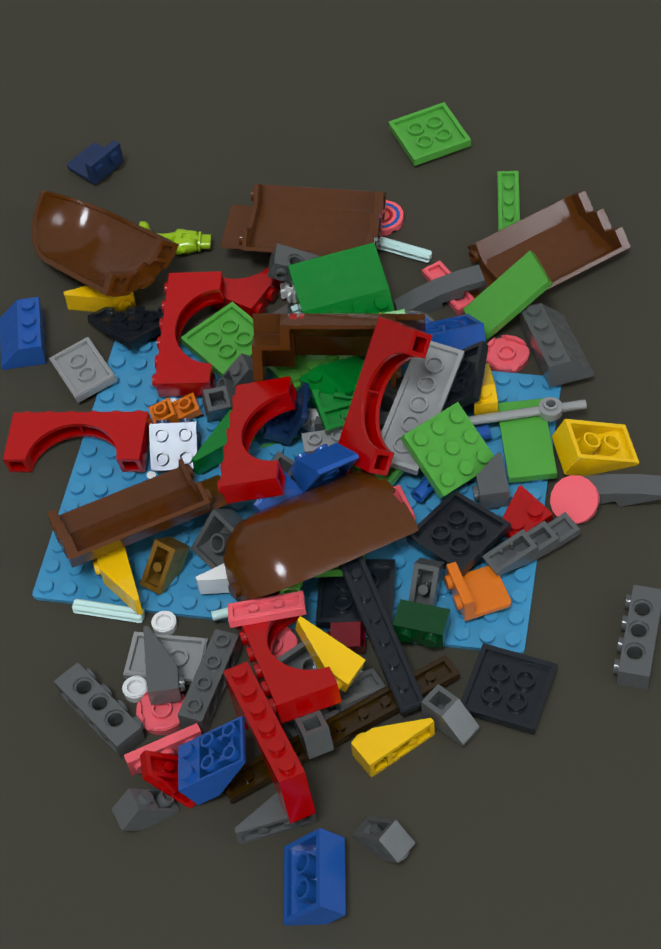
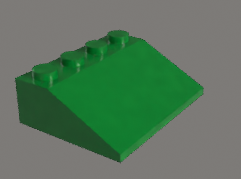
(342, 283)

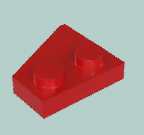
(525, 512)
(162, 772)

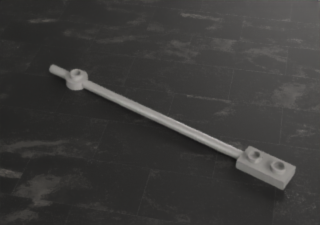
(549, 410)

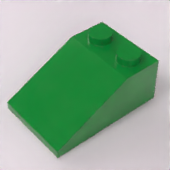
(335, 376)

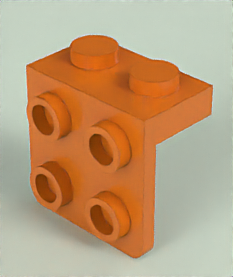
(476, 592)

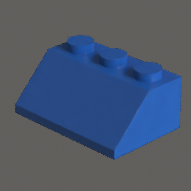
(457, 331)
(23, 334)
(314, 879)

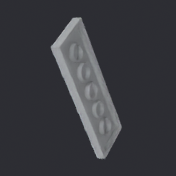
(420, 398)

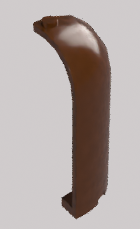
(97, 245)
(313, 534)

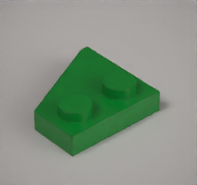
(331, 409)

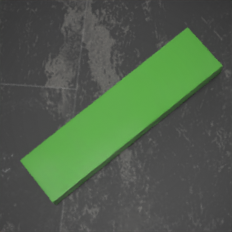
(508, 198)

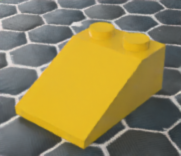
(593, 447)

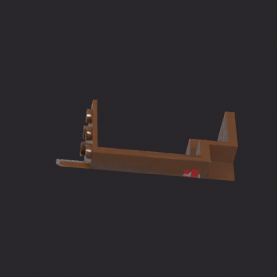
(284, 336)

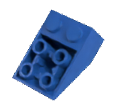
(211, 761)

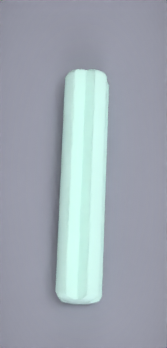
(404, 249)
(106, 610)

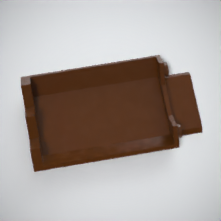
(305, 219)
(563, 236)
(134, 514)

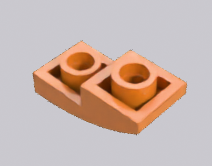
(183, 408)

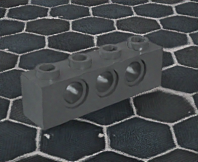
(284, 256)
(630, 671)
(209, 681)
(121, 738)

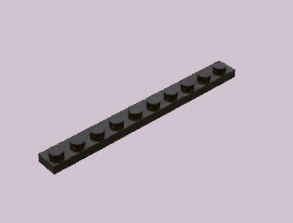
(345, 725)

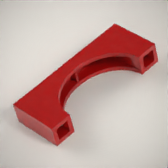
(250, 293)
(185, 296)
(389, 348)
(253, 406)
(37, 431)
(290, 689)
(272, 741)

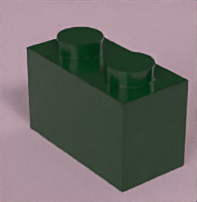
(422, 623)

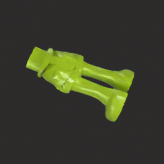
(188, 240)

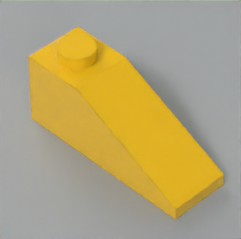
(91, 300)
(488, 398)
(118, 577)
(329, 652)
(388, 743)

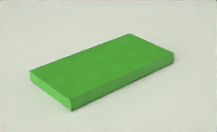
(509, 294)
(527, 445)

